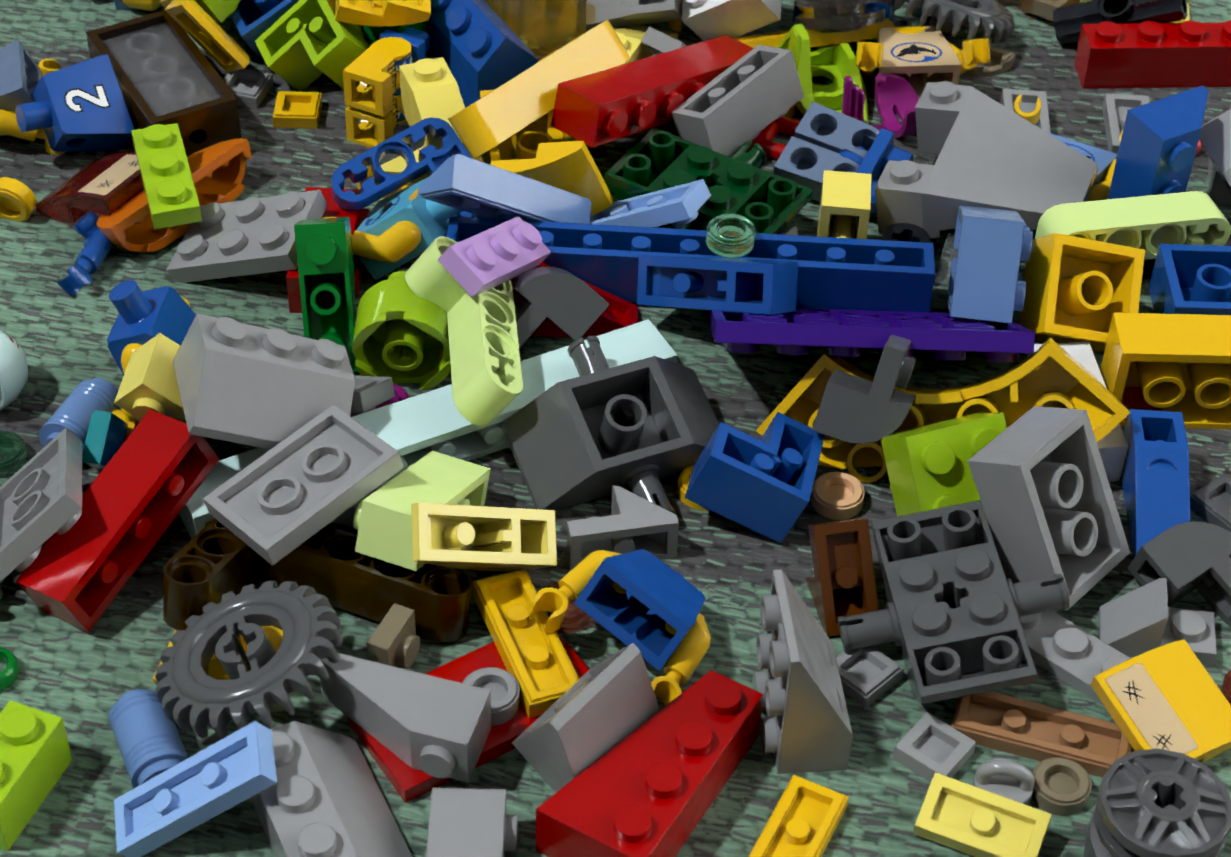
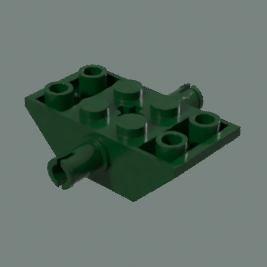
(734, 182)

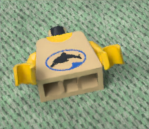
(919, 55)

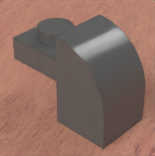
(557, 296)
(864, 409)
(1190, 559)

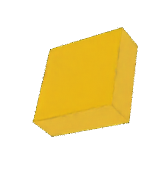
(297, 109)

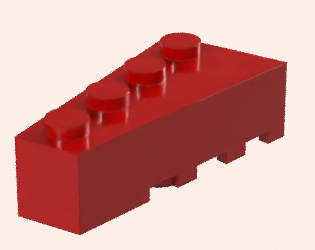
(657, 780)

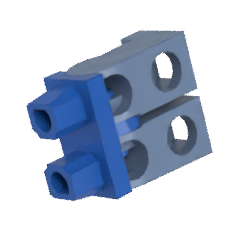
(836, 143)

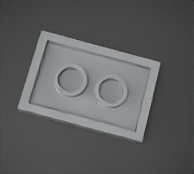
(244, 237)
(303, 484)
(40, 501)

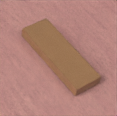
(1039, 731)

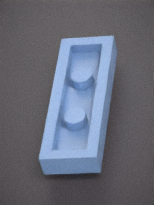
(671, 205)
(195, 790)

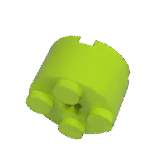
(401, 335)

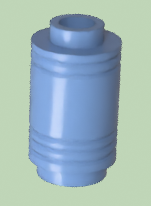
(77, 409)
(145, 736)

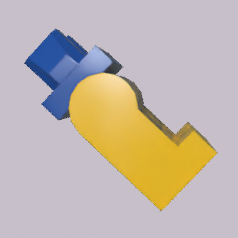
(379, 93)

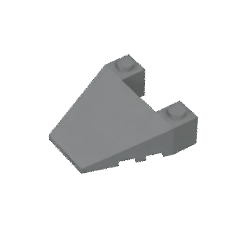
(983, 161)

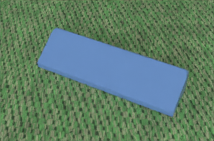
(501, 193)

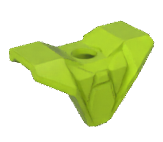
(826, 61)

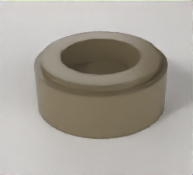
(1061, 786)

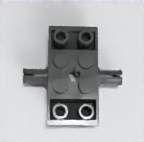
(610, 429)
(951, 605)

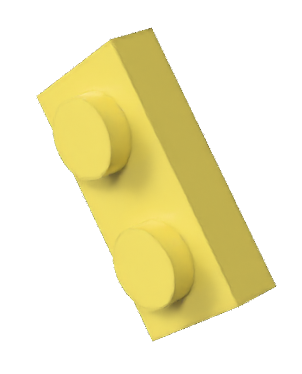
(980, 821)

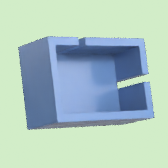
(986, 271)

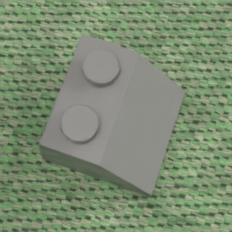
(590, 718)

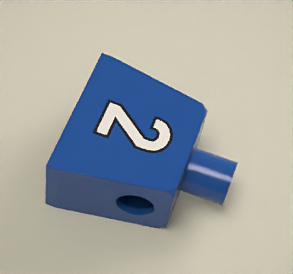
(79, 109)

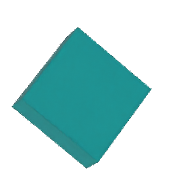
(103, 439)

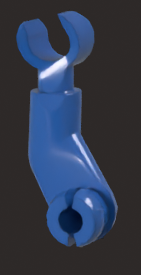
(91, 256)

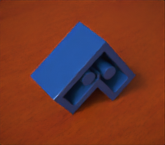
(756, 480)

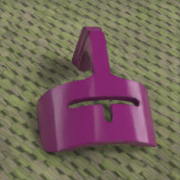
(891, 95)

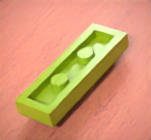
(166, 176)

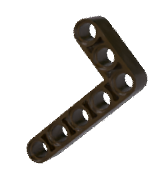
(328, 562)

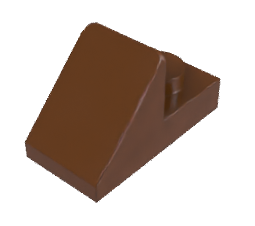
(842, 571)

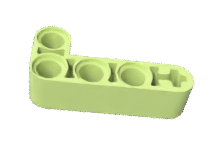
(1141, 221)
(480, 334)

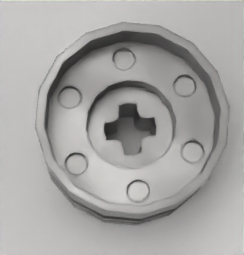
(1159, 808)

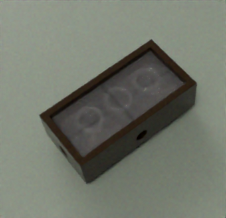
(168, 80)

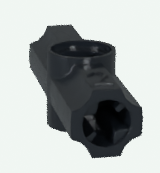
(1070, 18)

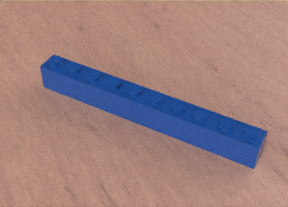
(830, 269)

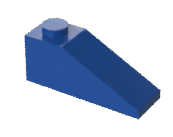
(718, 284)

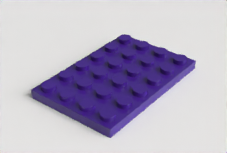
(848, 331)

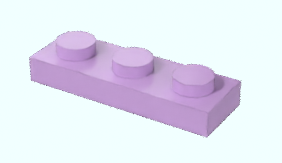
(494, 255)

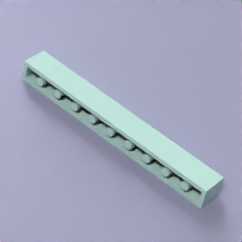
(435, 424)

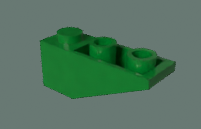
(327, 280)

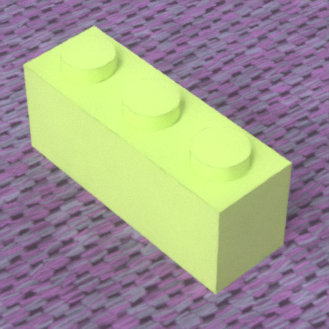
(386, 514)

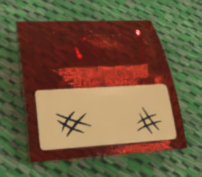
(97, 188)

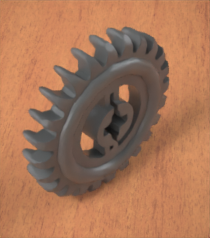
(950, 15)
(256, 675)

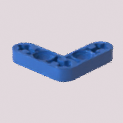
(429, 159)

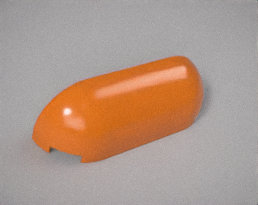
(217, 179)

